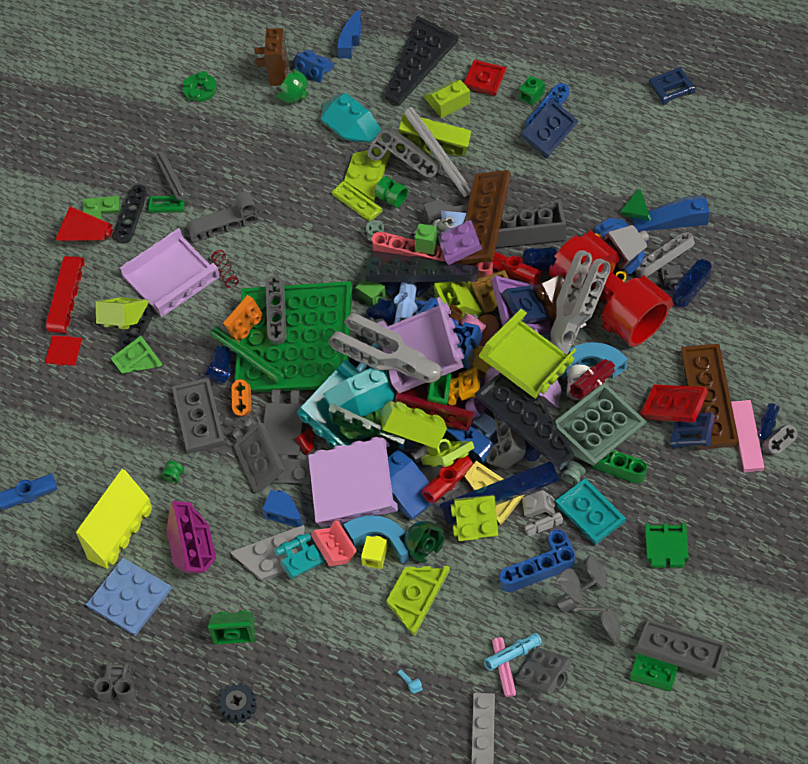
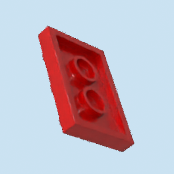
(674, 403)

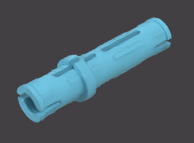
(519, 648)

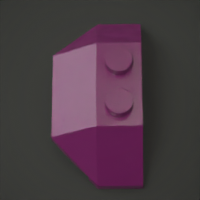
(189, 538)

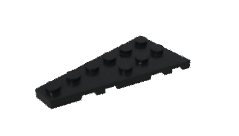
(420, 55)
(402, 268)

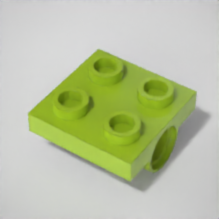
(447, 453)

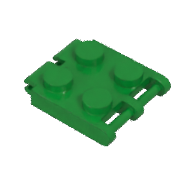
(666, 545)

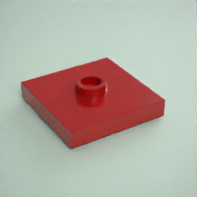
(485, 77)

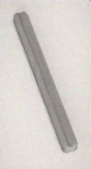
(438, 152)

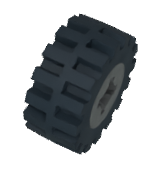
(240, 710)

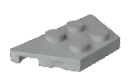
(261, 557)

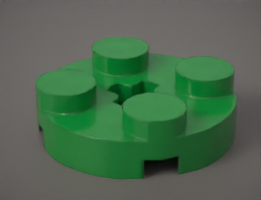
(200, 79)

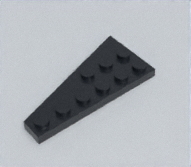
(527, 418)

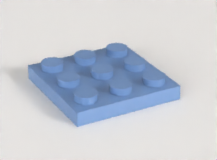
(129, 596)

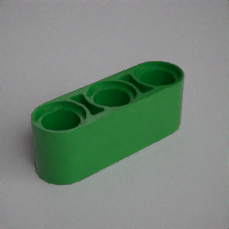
(626, 471)

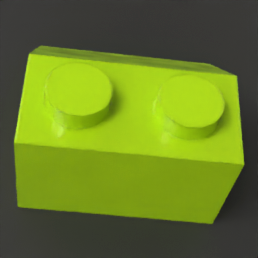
(448, 97)
(120, 311)

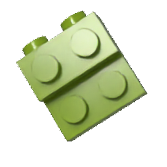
(475, 517)

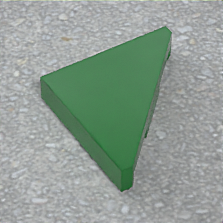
(636, 207)

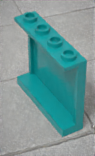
(316, 408)

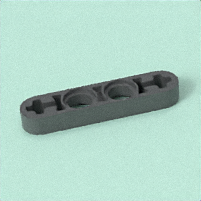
(276, 309)

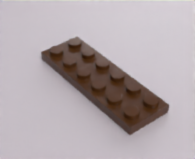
(486, 212)
(706, 369)

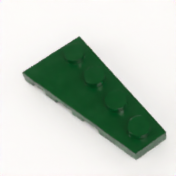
(363, 426)

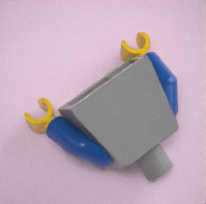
(628, 245)

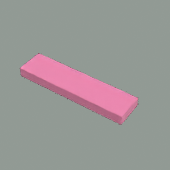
(748, 437)

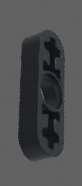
(143, 326)

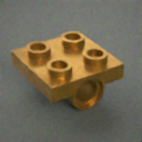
(485, 294)

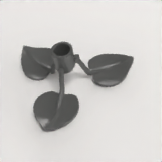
(570, 583)

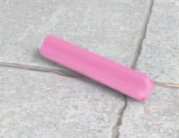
(504, 670)

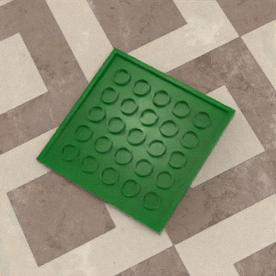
(306, 356)

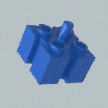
(469, 338)

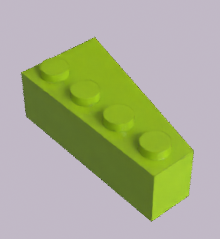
(451, 138)

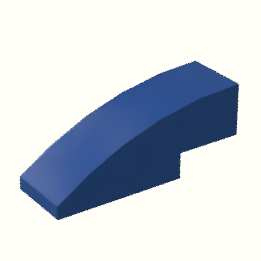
(350, 36)

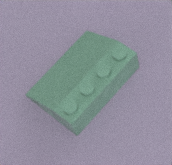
(598, 424)

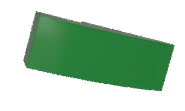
(439, 390)

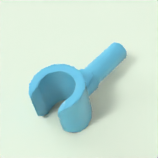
(414, 686)

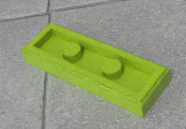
(356, 201)

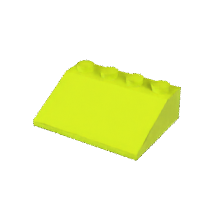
(113, 520)

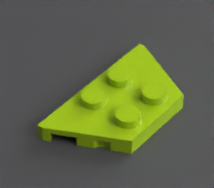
(366, 173)
(415, 594)

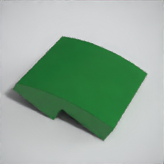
(653, 672)

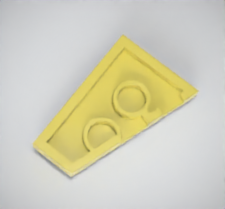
(479, 477)

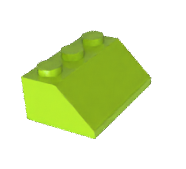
(412, 424)

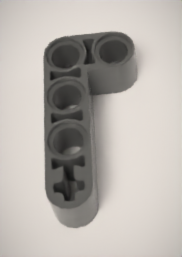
(406, 156)
(224, 220)
(509, 449)

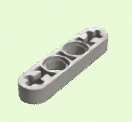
(665, 254)

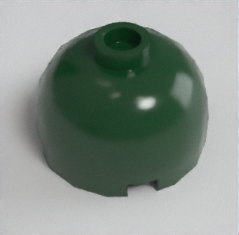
(423, 536)

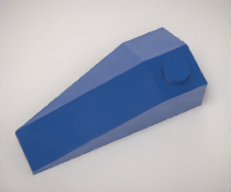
(676, 214)

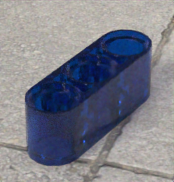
(692, 283)

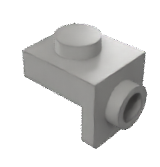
(538, 503)

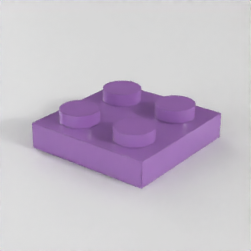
(459, 242)

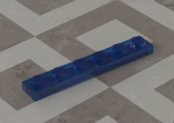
(510, 487)

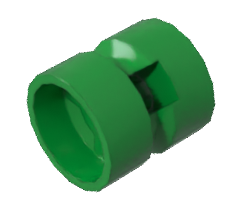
(390, 191)

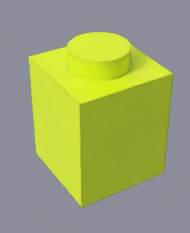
(374, 552)

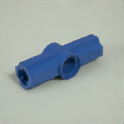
(37, 488)

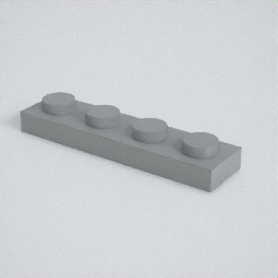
(483, 728)

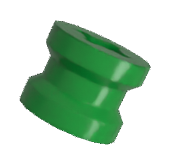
(172, 472)

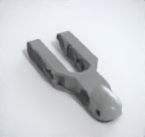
(572, 310)
(403, 359)

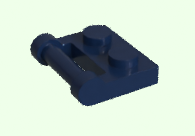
(669, 81)
(702, 425)

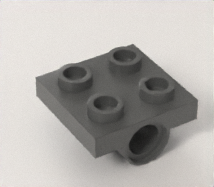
(544, 671)

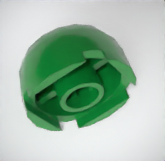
(293, 88)

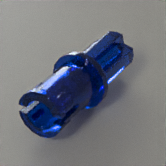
(768, 421)

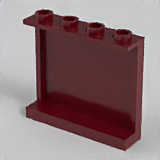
(453, 415)

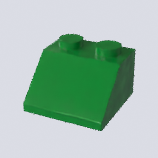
(232, 627)

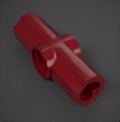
(592, 379)

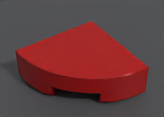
(305, 441)

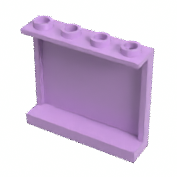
(169, 273)
(433, 337)
(351, 482)

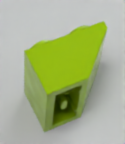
(459, 295)

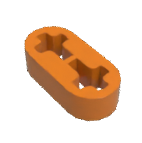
(236, 398)

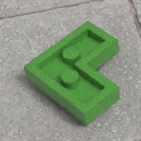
(101, 205)

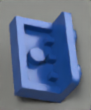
(312, 65)

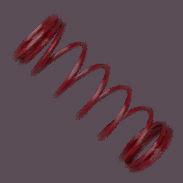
(223, 259)

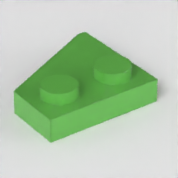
(136, 357)

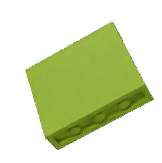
(526, 356)

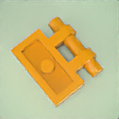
(464, 386)

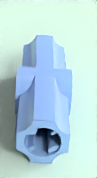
(405, 301)

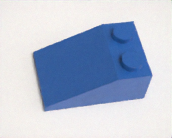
(407, 485)

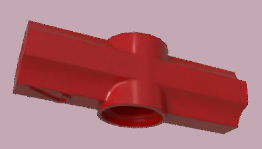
(516, 269)
(447, 479)

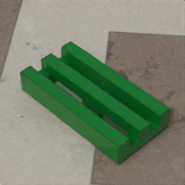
(165, 207)

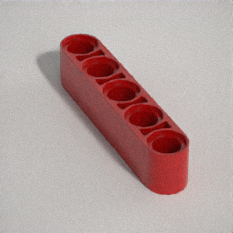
(64, 294)

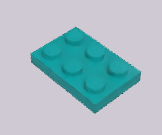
(590, 511)

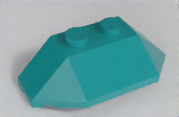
(349, 119)
(363, 392)

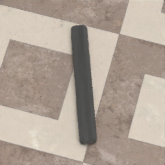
(170, 176)

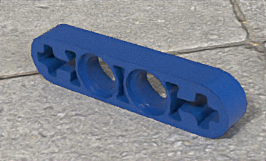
(552, 95)

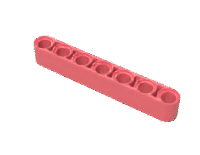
(404, 246)

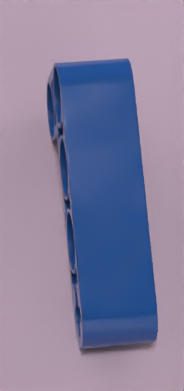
(536, 564)

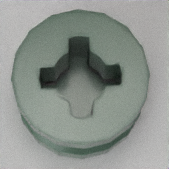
(374, 226)
(573, 473)

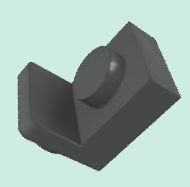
(671, 276)

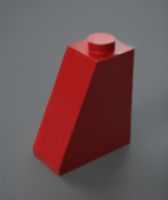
(83, 227)

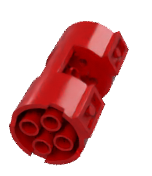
(633, 307)

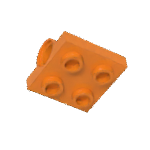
(243, 318)

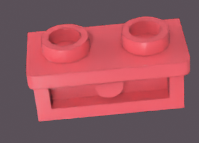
(334, 544)

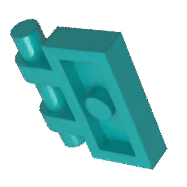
(302, 561)

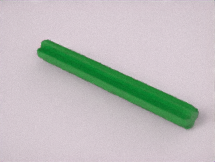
(247, 354)

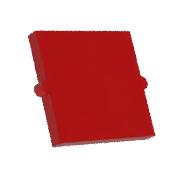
(63, 350)

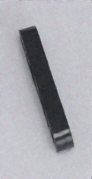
(131, 214)

